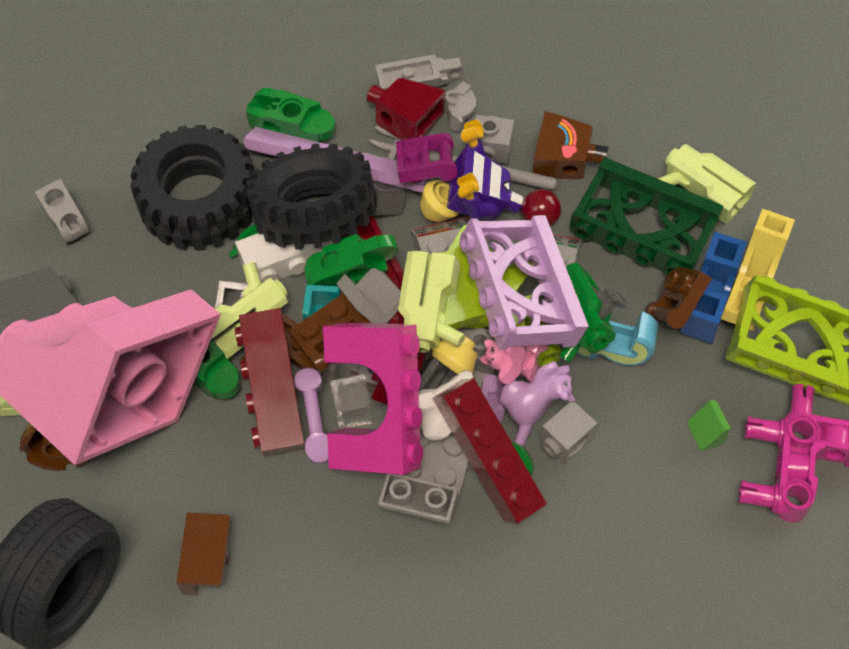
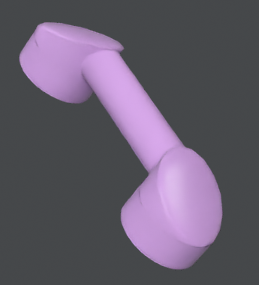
(309, 384)

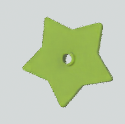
(463, 306)

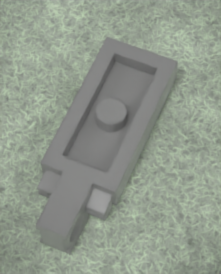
(423, 69)

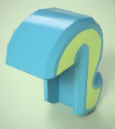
(631, 343)

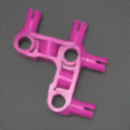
(796, 458)

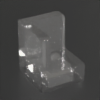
(351, 401)

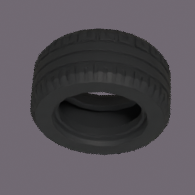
(54, 572)

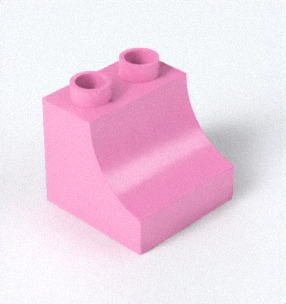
(105, 370)

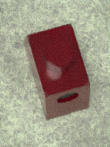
(407, 107)

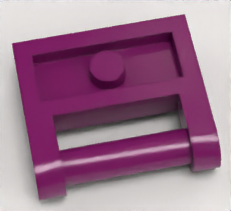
(415, 162)

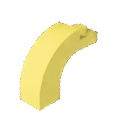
(760, 259)

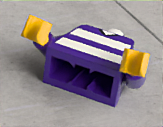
(480, 183)

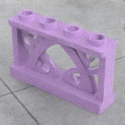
(502, 301)

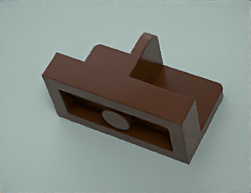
(203, 552)

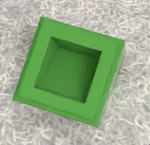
(709, 426)

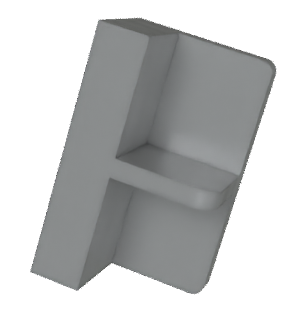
(373, 295)

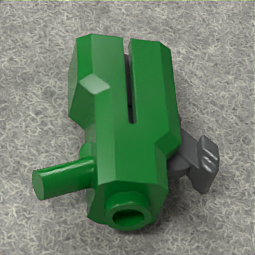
(597, 310)

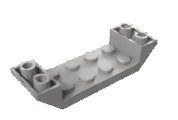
(438, 484)

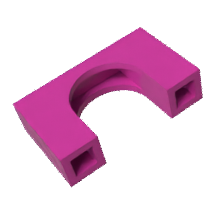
(393, 356)

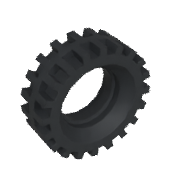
(305, 174)

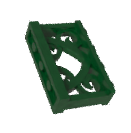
(647, 248)

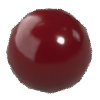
(541, 203)

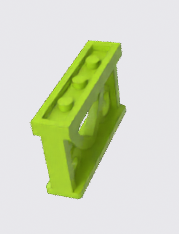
(760, 355)

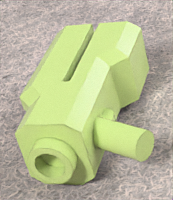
(709, 178)
(425, 294)
(255, 298)

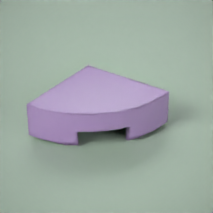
(491, 391)

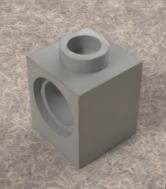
(568, 432)

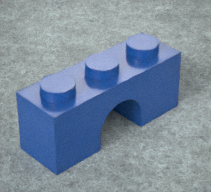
(721, 265)

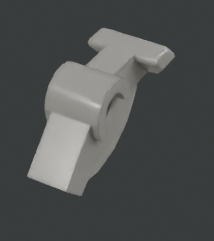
(459, 105)

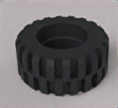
(185, 155)

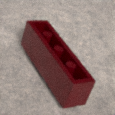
(271, 382)
(489, 450)

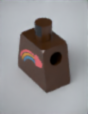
(565, 148)

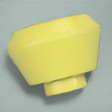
(434, 201)
(456, 358)

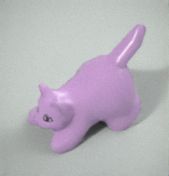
(530, 400)

